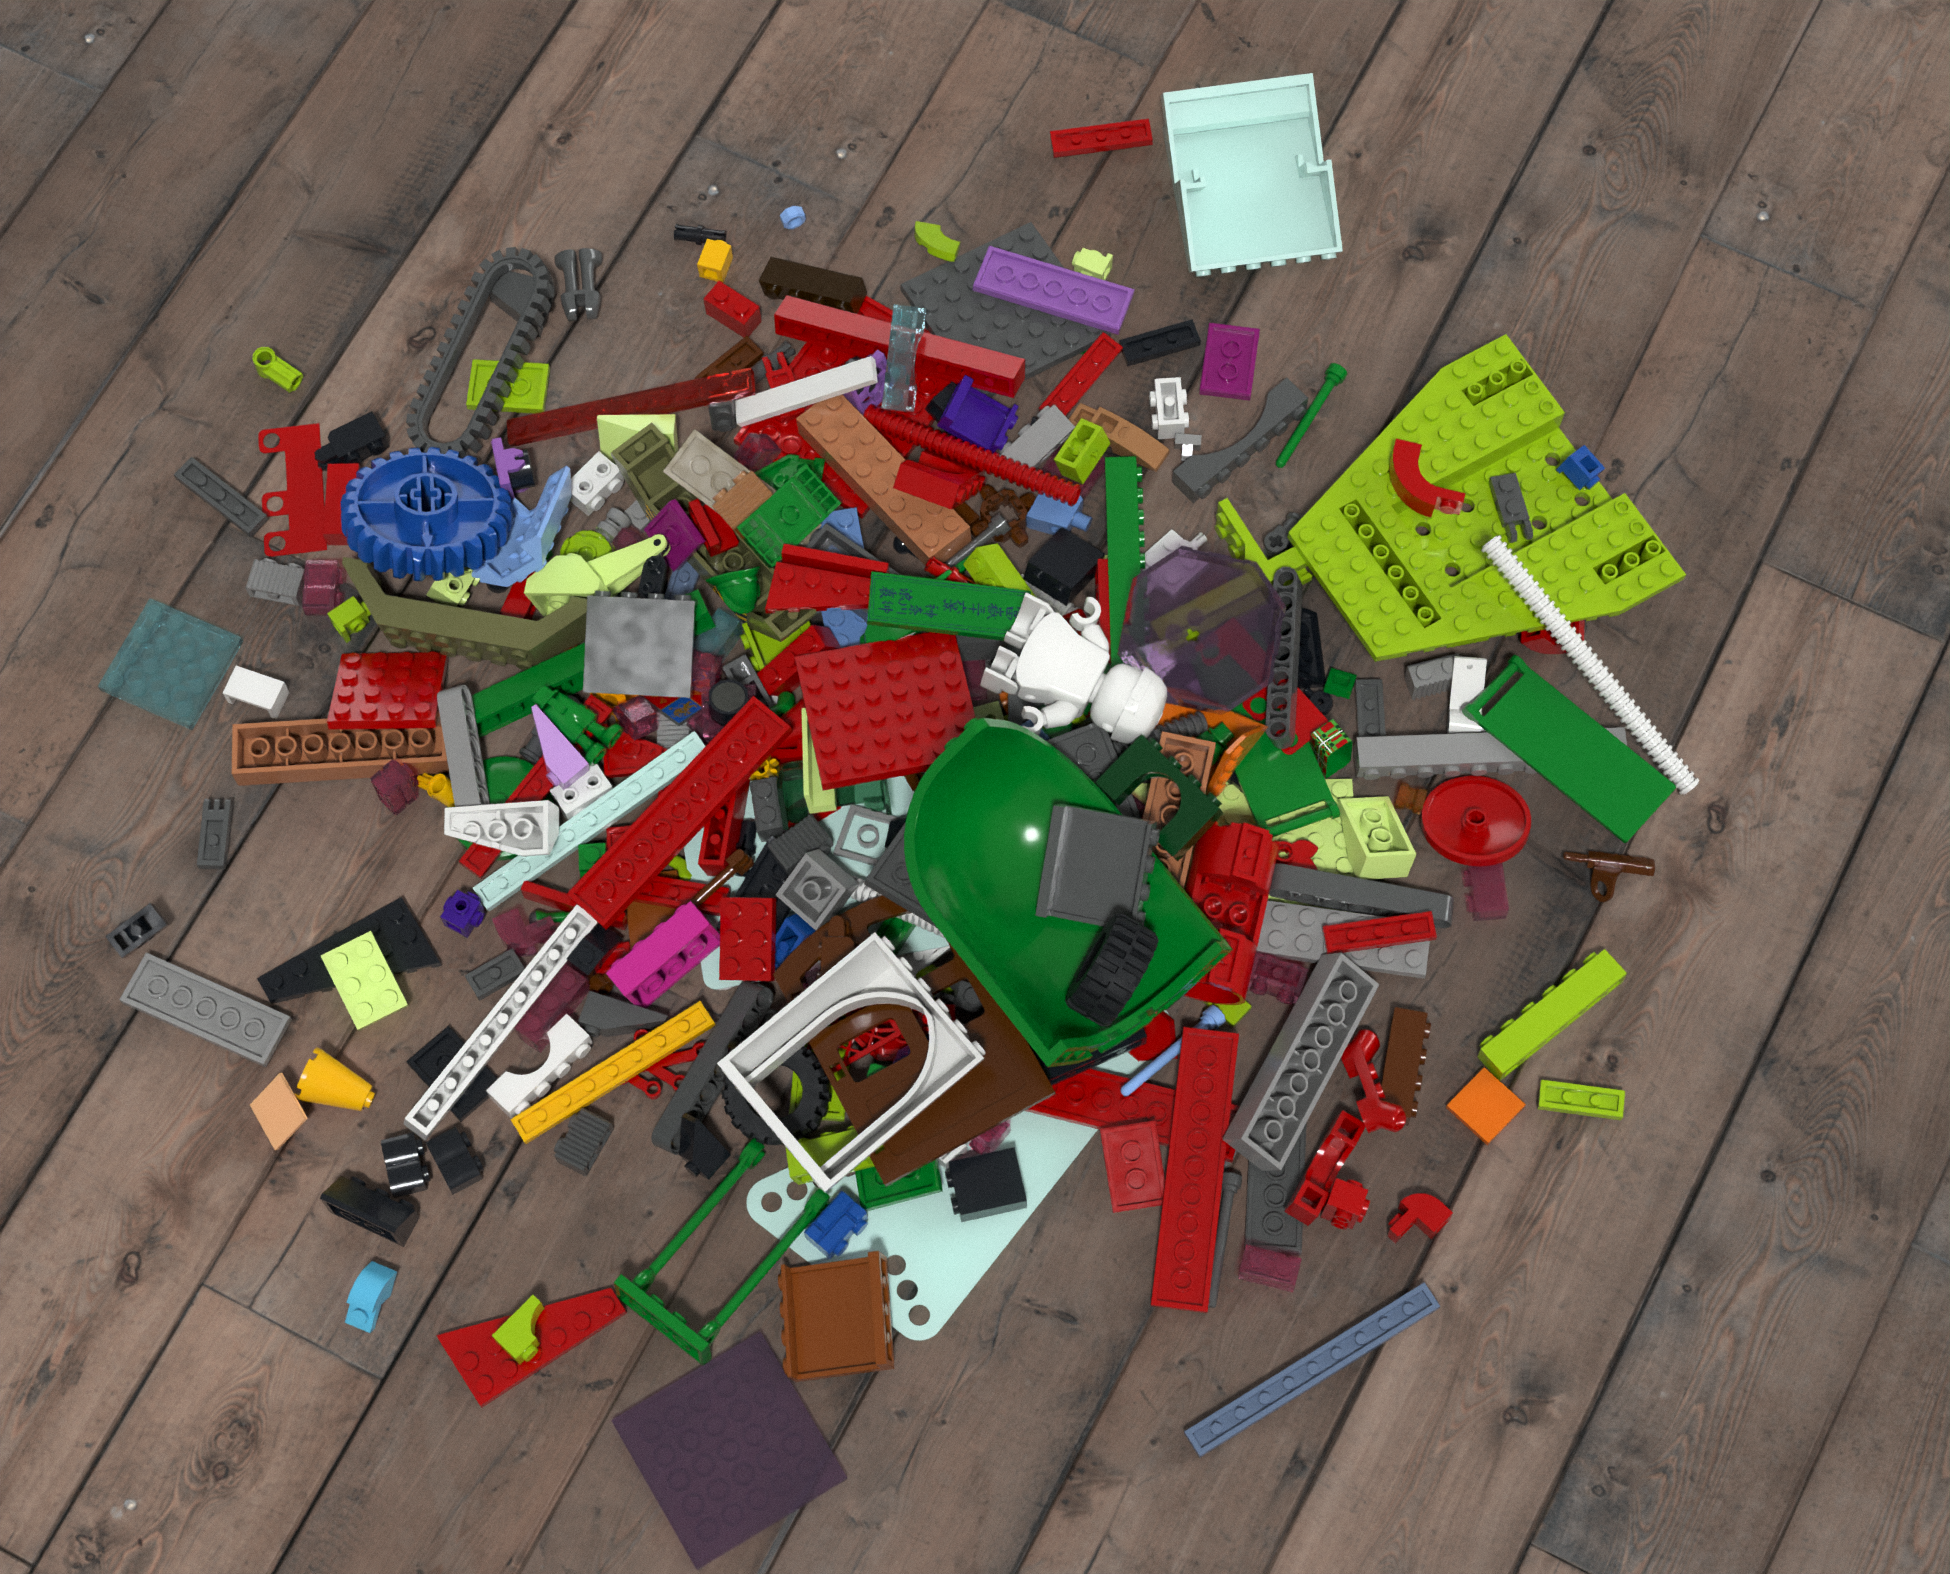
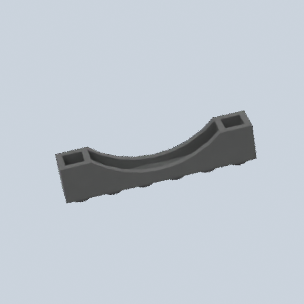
(1202, 472)

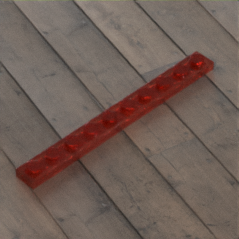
(647, 402)

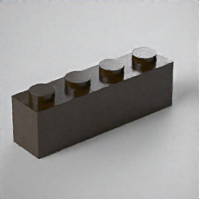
(812, 284)

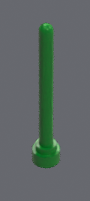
(1335, 375)

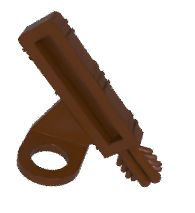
(1608, 868)

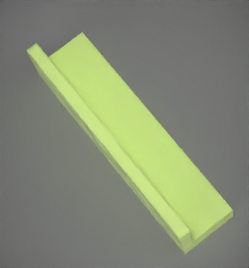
(815, 797)

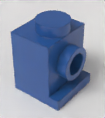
(1582, 468)

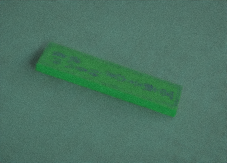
(942, 606)

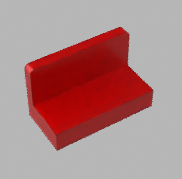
(713, 528)

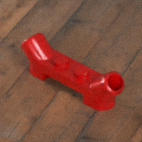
(1373, 1110)

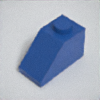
(790, 936)

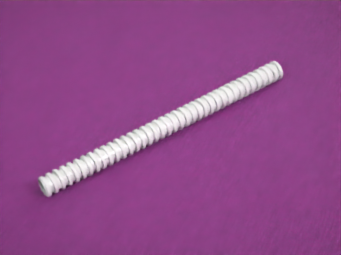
(1590, 665)

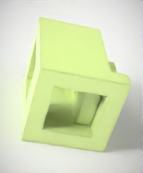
(1092, 263)

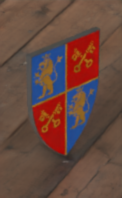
(676, 708)

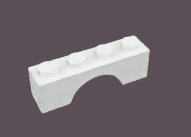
(516, 1092)

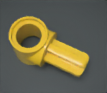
(437, 787)

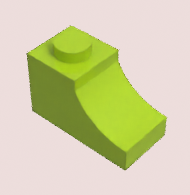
(518, 1332)

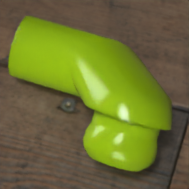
(680, 864)

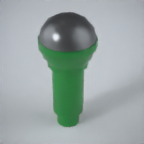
(556, 916)

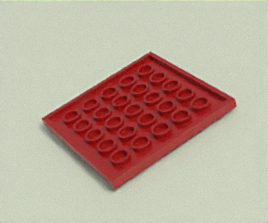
(883, 706)

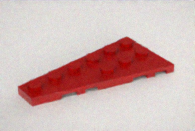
(559, 1328)

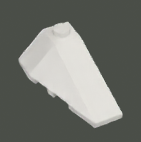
(509, 827)

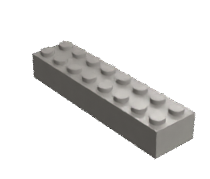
(1301, 1062)

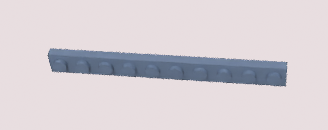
(1311, 1370)

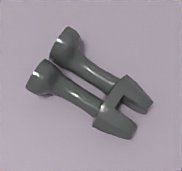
(575, 298)

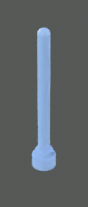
(1211, 1019)

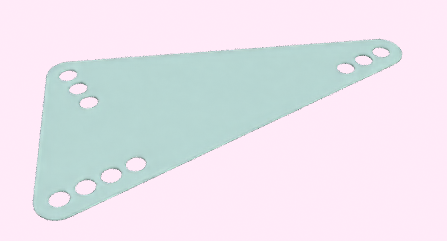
(939, 1249)

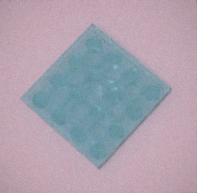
(170, 664)

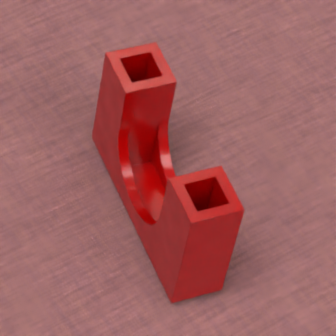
(939, 480)

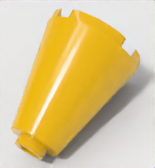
(333, 1084)

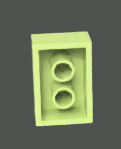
(364, 981)

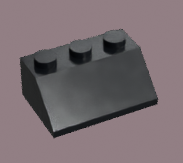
(1311, 664)
(371, 1209)

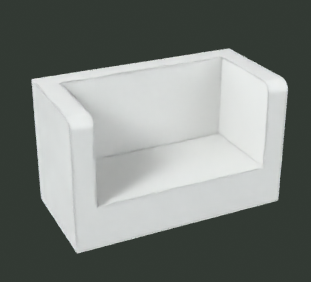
(256, 690)

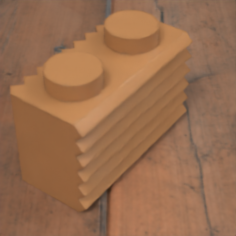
(741, 498)

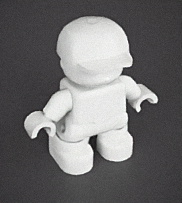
(1069, 673)

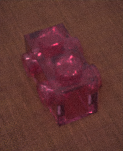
(1277, 978)

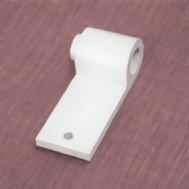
(1466, 686)

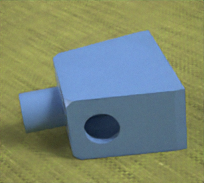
(1051, 515)

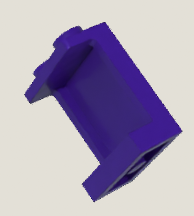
(977, 417)

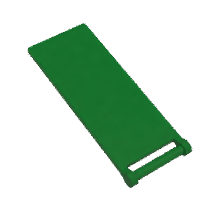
(1572, 751)
(1282, 782)

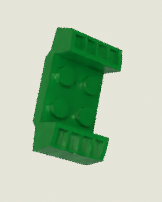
(787, 515)

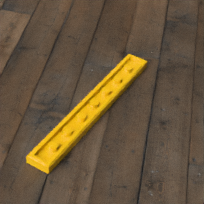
(613, 1072)

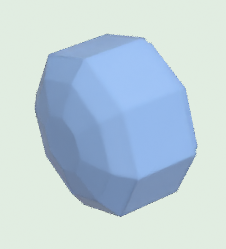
(792, 217)

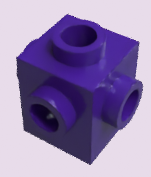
(463, 912)

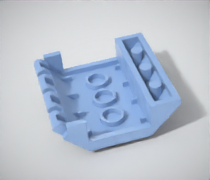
(530, 534)

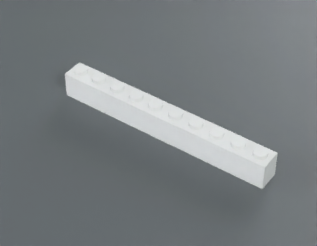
(498, 1024)

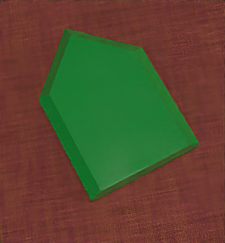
(780, 470)

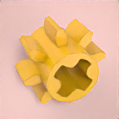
(769, 767)

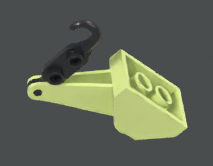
(613, 572)

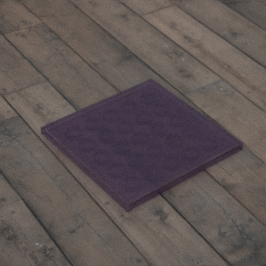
(729, 1450)

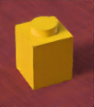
(715, 260)

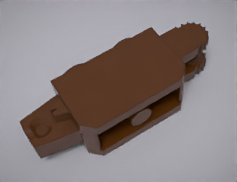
(836, 945)

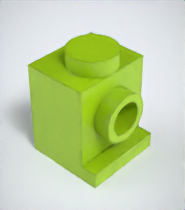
(349, 617)

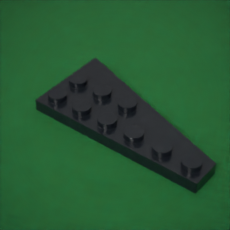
(395, 934)

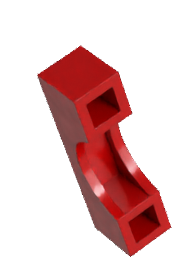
(1326, 1163)

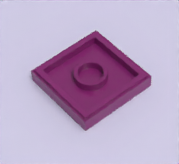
(679, 532)

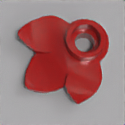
(1299, 854)

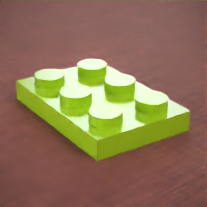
(526, 393)

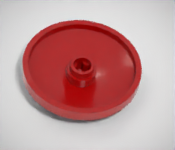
(1476, 821)

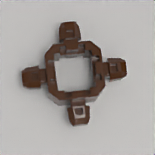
(992, 502)

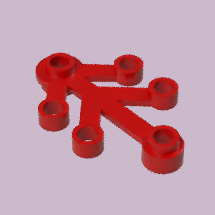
(660, 1072)

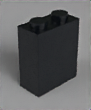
(1063, 566)
(986, 1185)

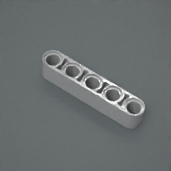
(462, 747)

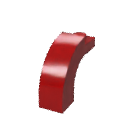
(1414, 488)

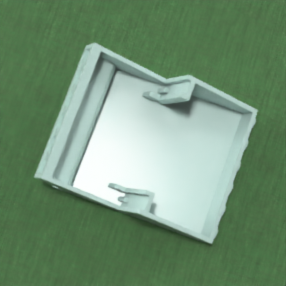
(1250, 174)

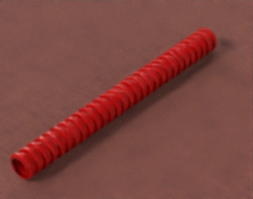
(972, 455)

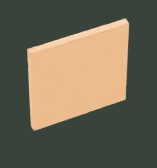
(278, 1111)

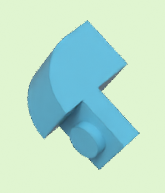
(367, 1294)

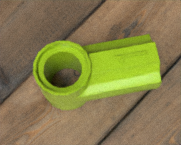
(277, 369)

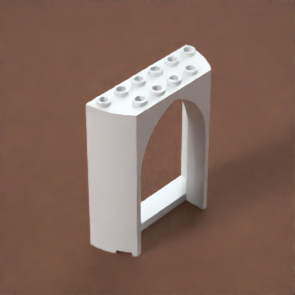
(860, 979)

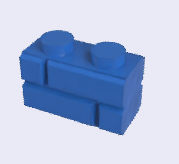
(836, 1225)

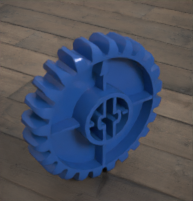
(425, 514)

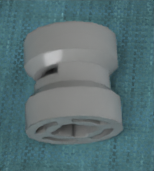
(613, 524)

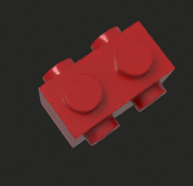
(1346, 1204)

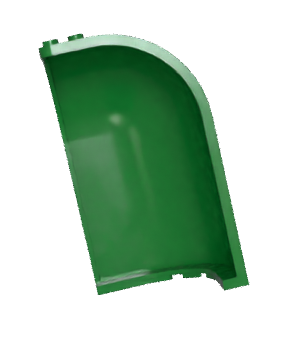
(977, 870)

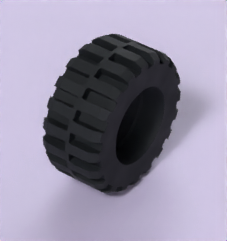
(1111, 970)
(800, 1122)

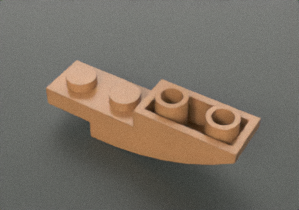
(1124, 436)

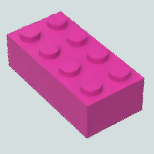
(665, 956)

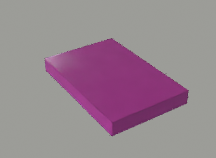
(1229, 361)

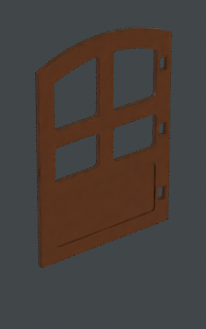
(988, 1095)

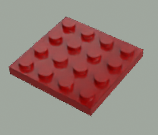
(387, 690)

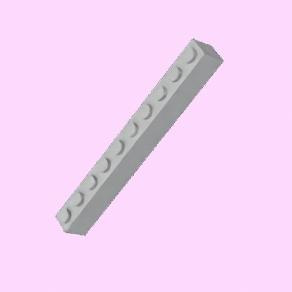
(1439, 755)

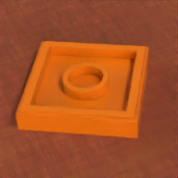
(1485, 1106)

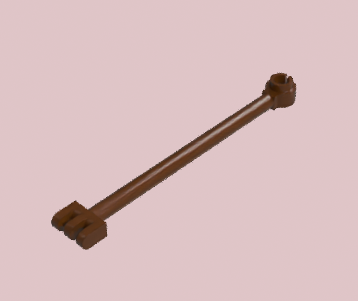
(738, 862)

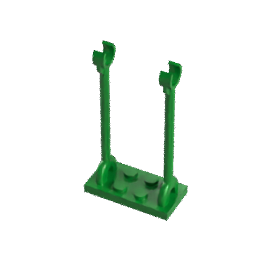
(673, 1325)

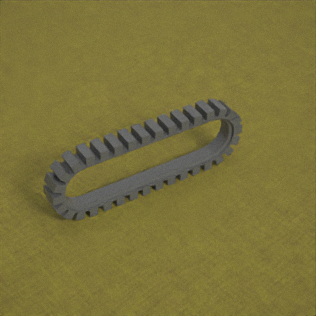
(457, 339)

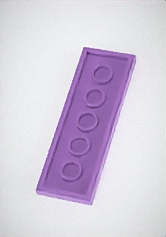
(1053, 290)

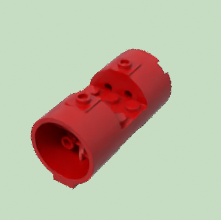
(1231, 887)

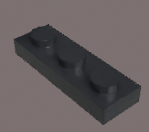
(1160, 342)

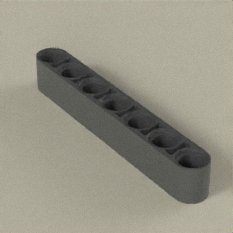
(1288, 668)
(1358, 894)
(705, 1076)

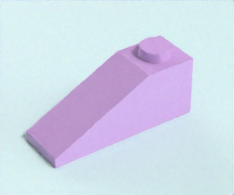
(561, 759)

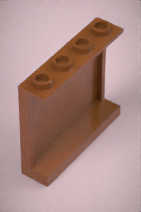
(836, 1318)

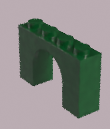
(1144, 762)

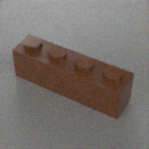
(1403, 1059)

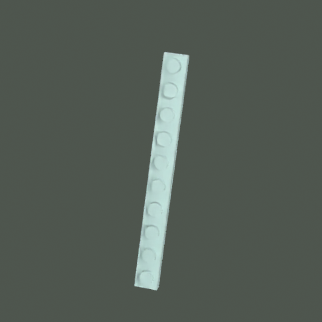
(591, 821)

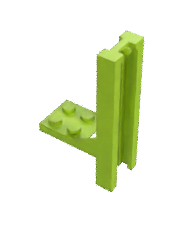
(1243, 547)

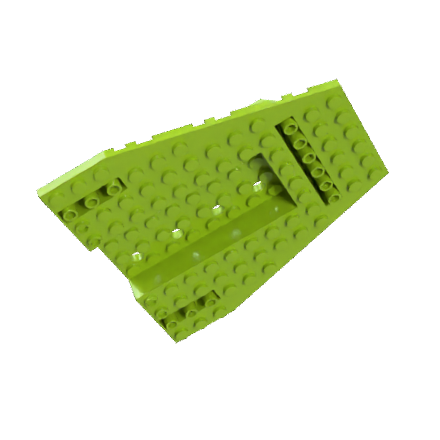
(1475, 423)

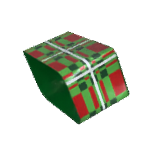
(1331, 748)

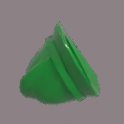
(738, 589)

